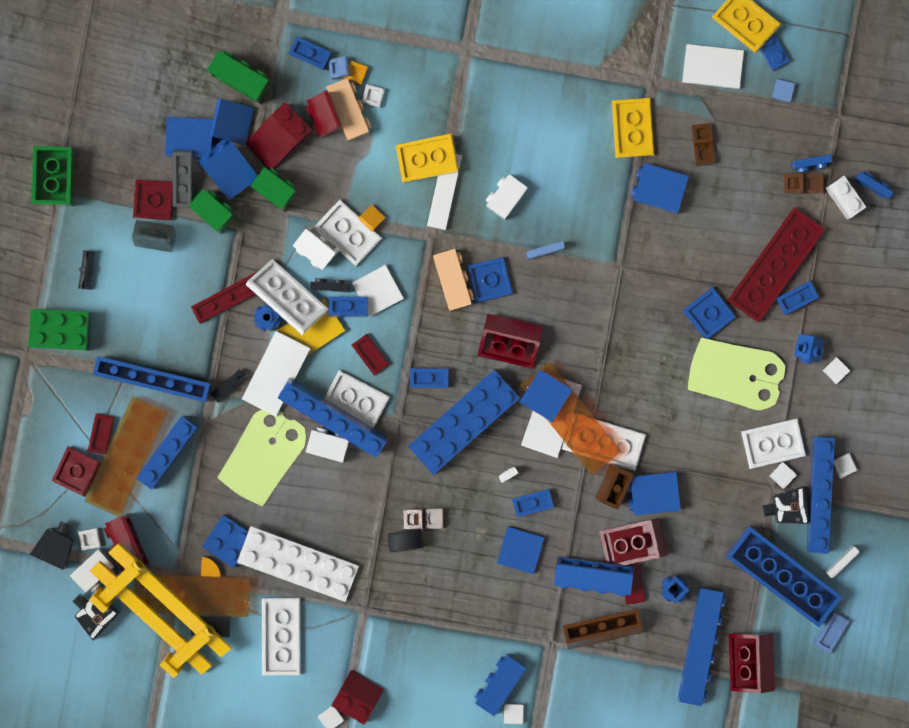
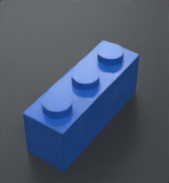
(499, 684)

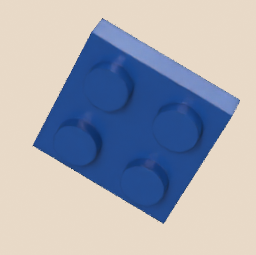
(226, 540)

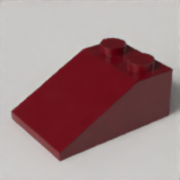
(278, 136)
(634, 542)

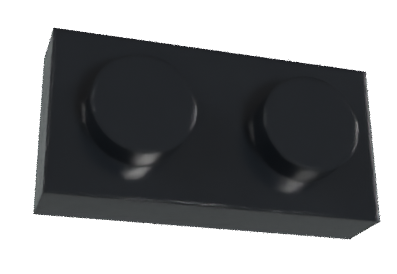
(322, 285)
(220, 624)

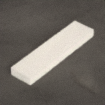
(443, 199)

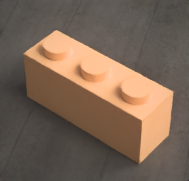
(348, 109)
(453, 279)

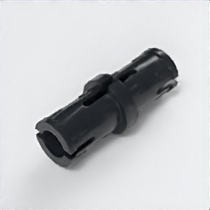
(86, 270)
(228, 385)

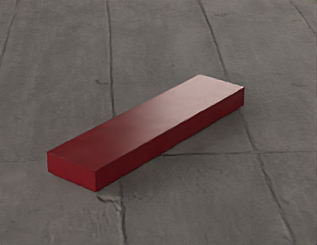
(223, 300)

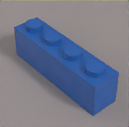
(167, 452)
(594, 576)

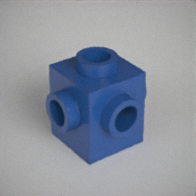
(274, 320)
(809, 348)
(681, 592)

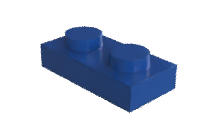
(309, 53)
(774, 53)
(804, 164)
(867, 181)
(797, 298)
(348, 306)
(428, 378)
(532, 503)

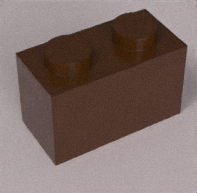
(614, 486)

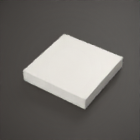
(379, 289)

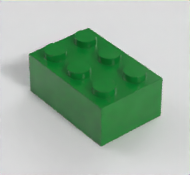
(239, 76)
(53, 176)
(59, 329)

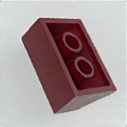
(510, 341)
(123, 531)
(751, 662)

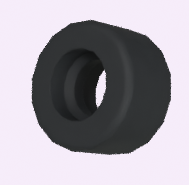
(405, 540)

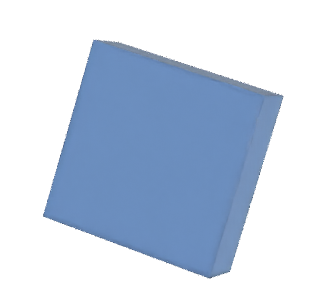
(339, 67)
(783, 90)

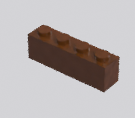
(603, 629)

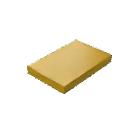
(747, 22)
(632, 128)
(427, 158)
(319, 334)

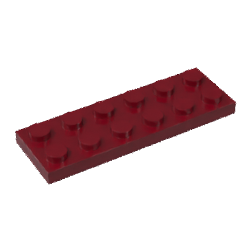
(776, 265)

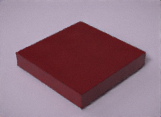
(153, 200)
(76, 471)

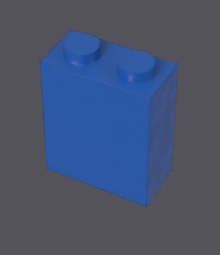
(189, 135)
(228, 168)
(659, 188)
(654, 493)

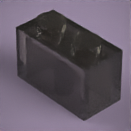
(154, 236)

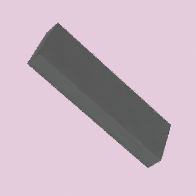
(182, 178)

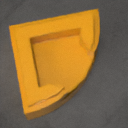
(209, 568)

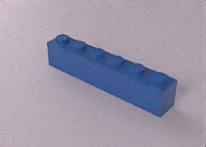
(152, 379)
(332, 417)
(820, 495)
(700, 646)

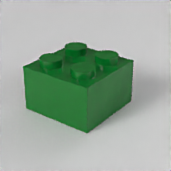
(274, 189)
(211, 211)

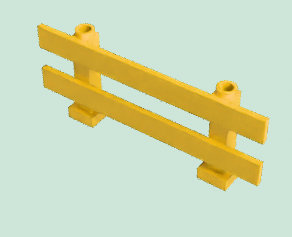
(118, 587)

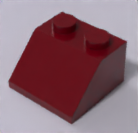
(324, 115)
(357, 697)

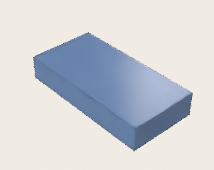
(545, 250)
(831, 632)

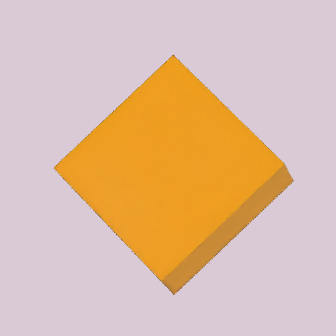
(357, 72)
(371, 218)

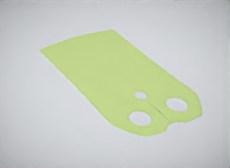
(725, 371)
(258, 465)

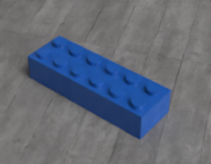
(463, 422)
(783, 576)

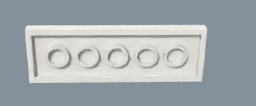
(297, 563)

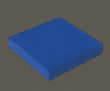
(231, 121)
(489, 279)
(709, 313)
(545, 395)
(520, 550)

